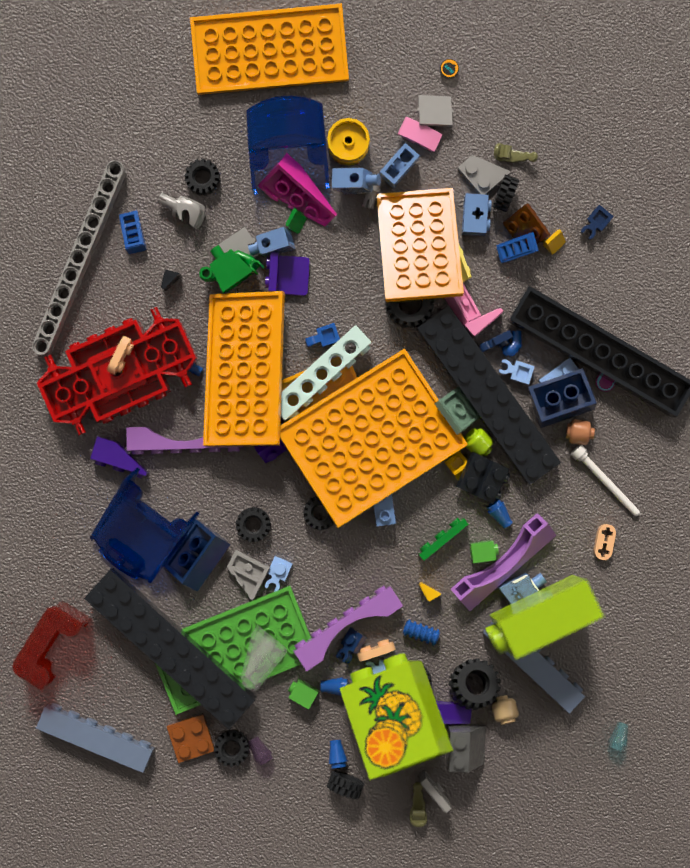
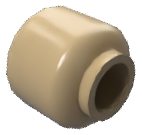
(505, 710)

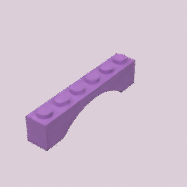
(145, 439)
(478, 586)
(314, 649)

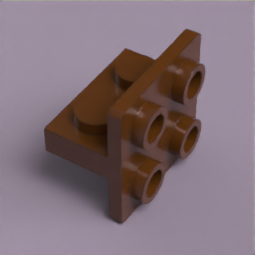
(525, 222)

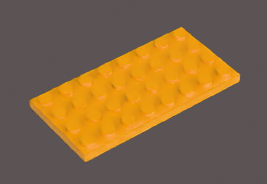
(269, 49)
(244, 369)

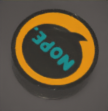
(449, 69)

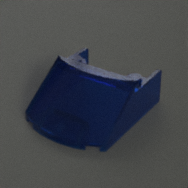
(285, 124)
(136, 535)

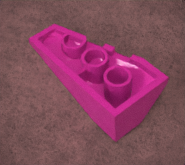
(293, 186)

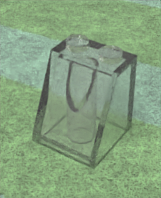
(261, 658)

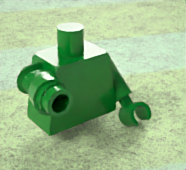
(229, 268)

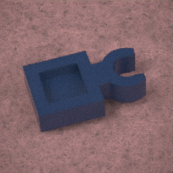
(598, 220)
(501, 340)
(352, 644)

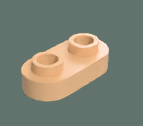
(116, 363)
(383, 647)

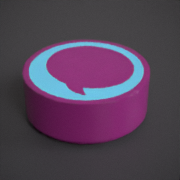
(603, 384)

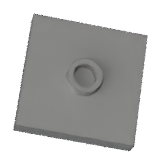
(435, 791)

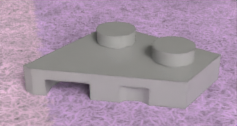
(482, 174)
(248, 572)

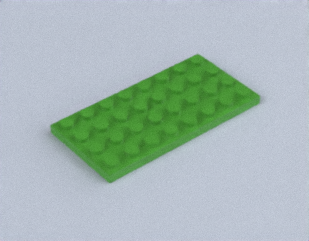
(229, 636)

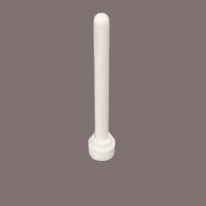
(581, 454)

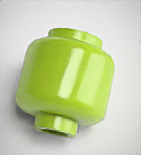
(479, 442)

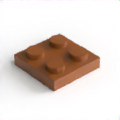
(190, 738)

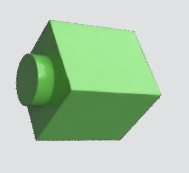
(483, 551)
(302, 693)

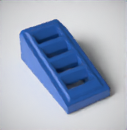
(134, 244)
(506, 250)

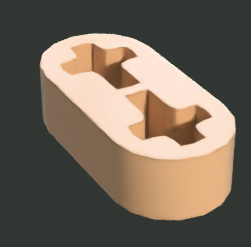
(609, 543)

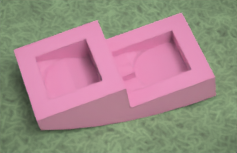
(419, 134)

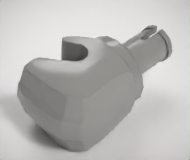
(183, 204)

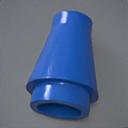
(500, 513)
(332, 686)
(337, 755)

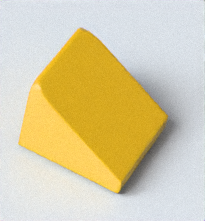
(555, 242)
(456, 464)
(428, 591)

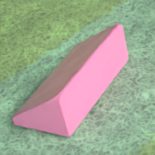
(463, 307)

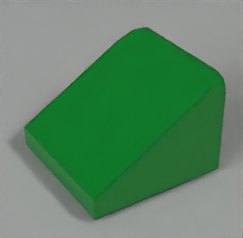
(295, 221)

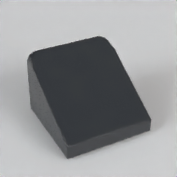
(169, 279)

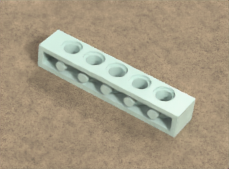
(353, 336)

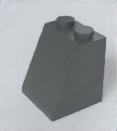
(467, 746)

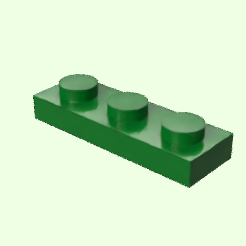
(442, 538)

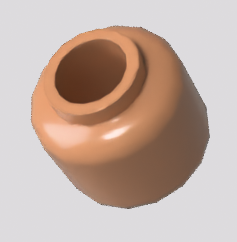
(580, 432)

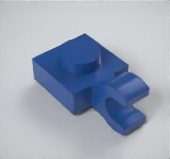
(325, 335)

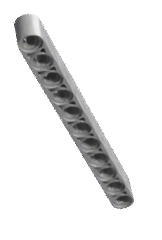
(79, 248)

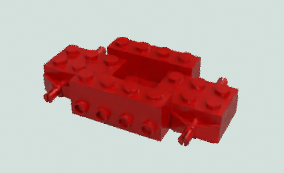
(88, 384)

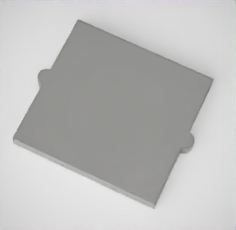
(435, 110)
(239, 241)

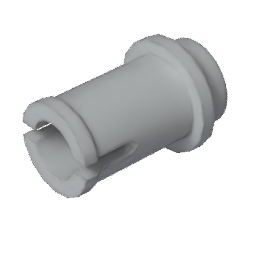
(370, 198)

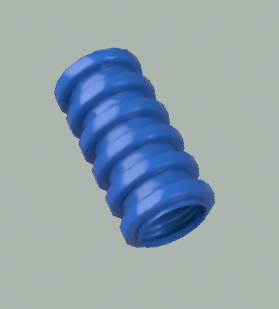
(421, 632)

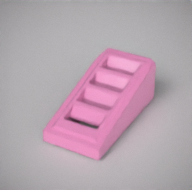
(477, 325)

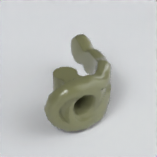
(505, 153)
(417, 813)

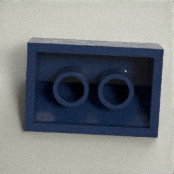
(562, 398)
(197, 556)

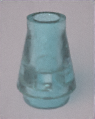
(619, 737)

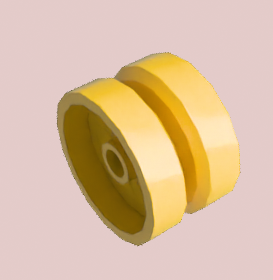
(350, 130)

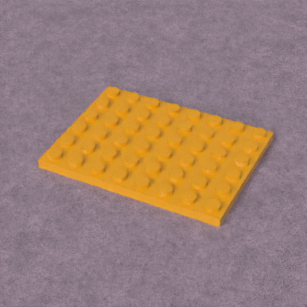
(370, 438)

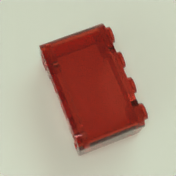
(32, 661)

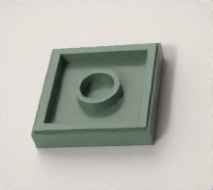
(457, 410)

